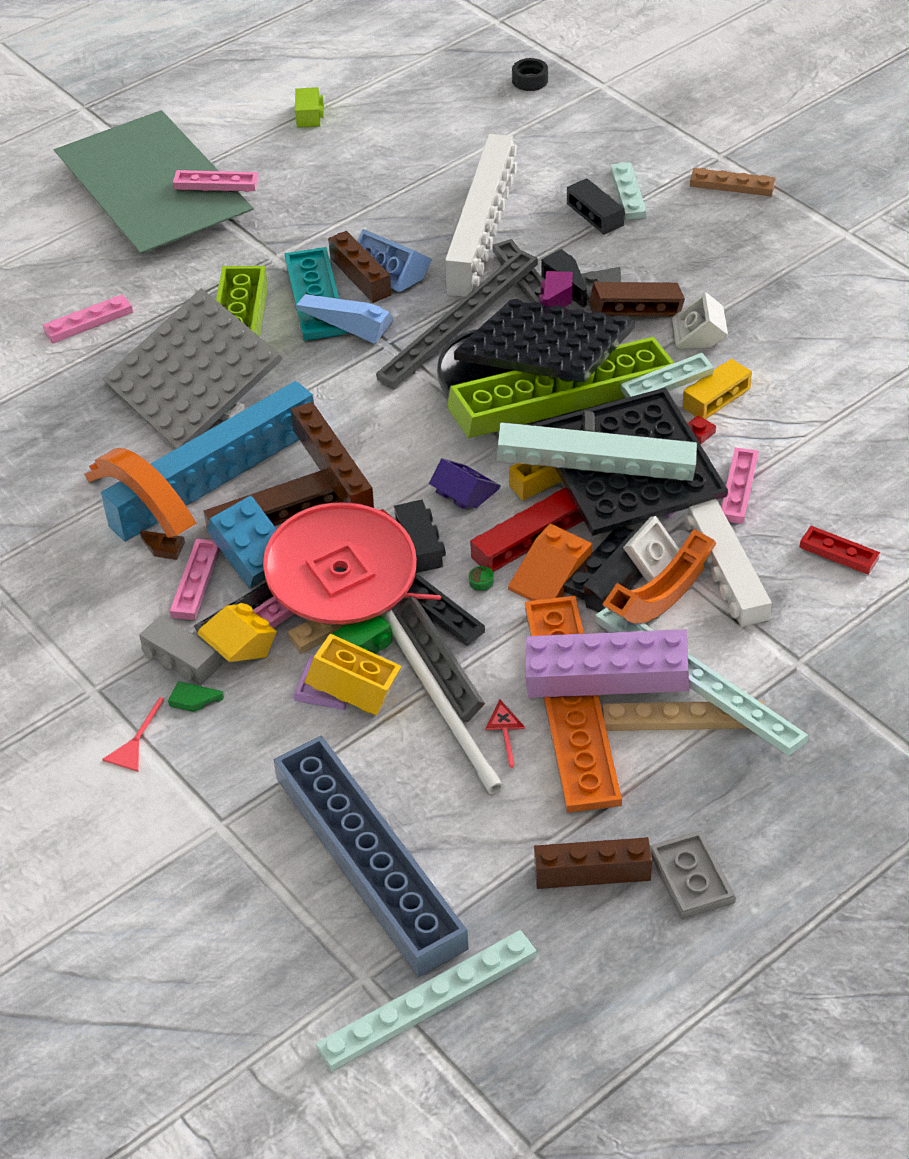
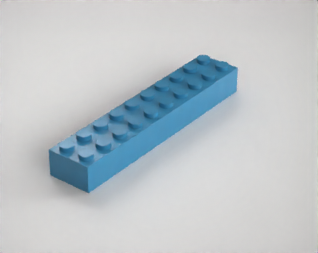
(212, 458)

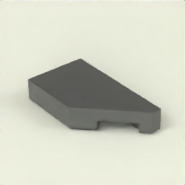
(588, 421)

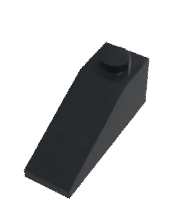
(563, 262)

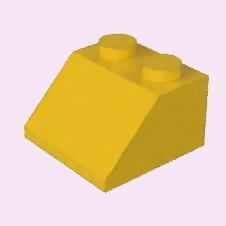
(238, 633)

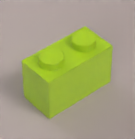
(308, 107)

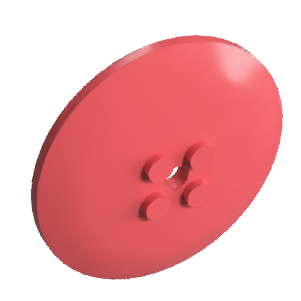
(345, 535)

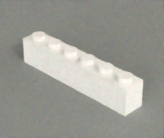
(730, 565)

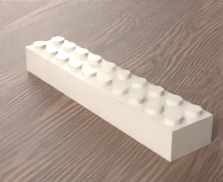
(480, 215)

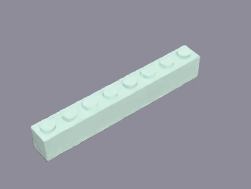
(597, 451)

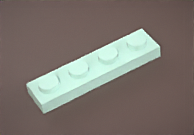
(628, 190)
(670, 376)

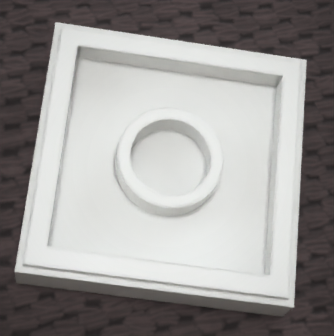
(651, 549)

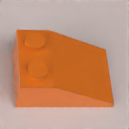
(549, 564)

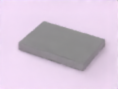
(692, 874)

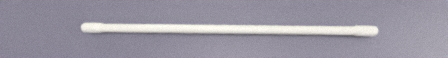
(485, 771)

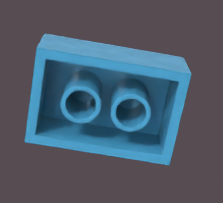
(243, 537)

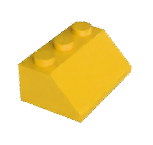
(352, 674)

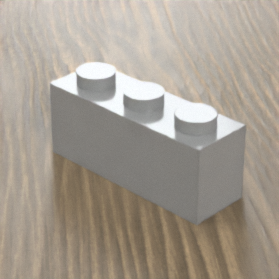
(179, 650)

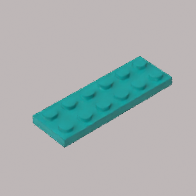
(312, 275)

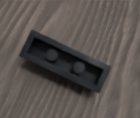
(595, 206)
(418, 524)

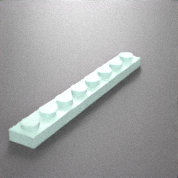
(425, 1000)

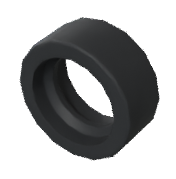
(530, 66)

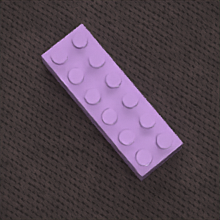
(607, 663)

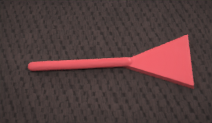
(128, 754)

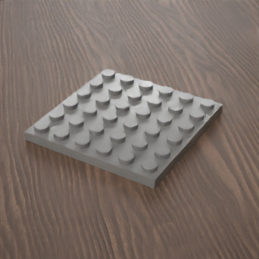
(192, 369)

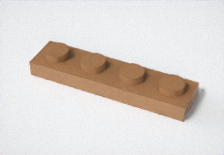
(732, 181)

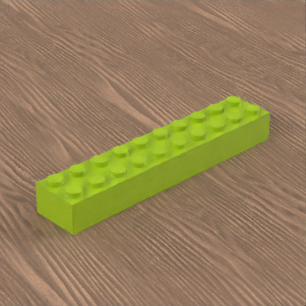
(530, 397)

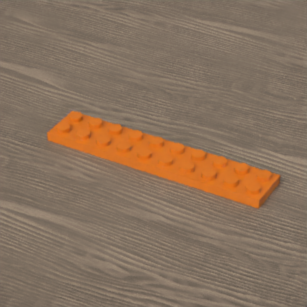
(576, 721)

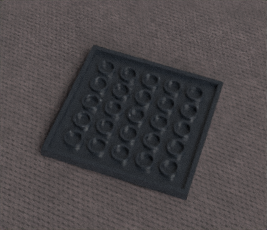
(545, 340)
(620, 499)

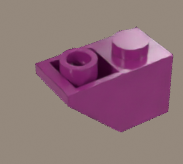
(556, 289)

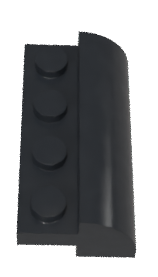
(604, 569)

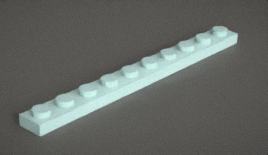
(724, 694)

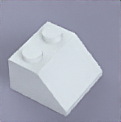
(700, 324)

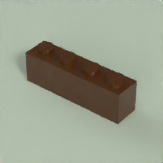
(359, 266)
(637, 298)
(592, 863)

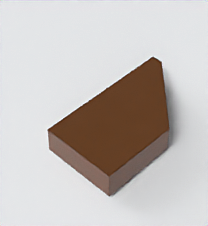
(163, 546)

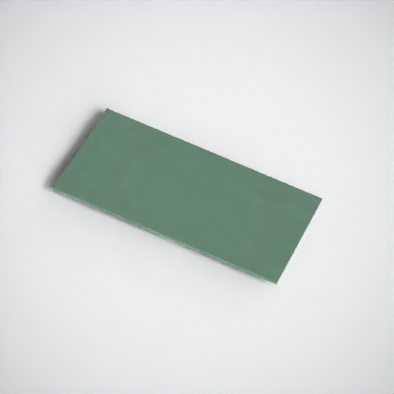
(133, 177)

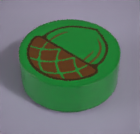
(481, 578)

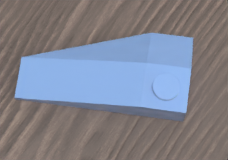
(402, 263)
(355, 317)

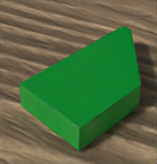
(193, 697)

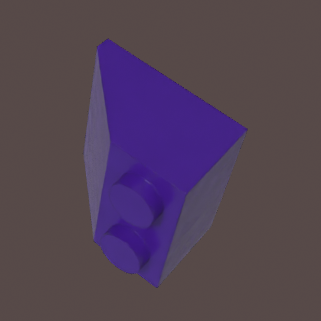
(462, 484)

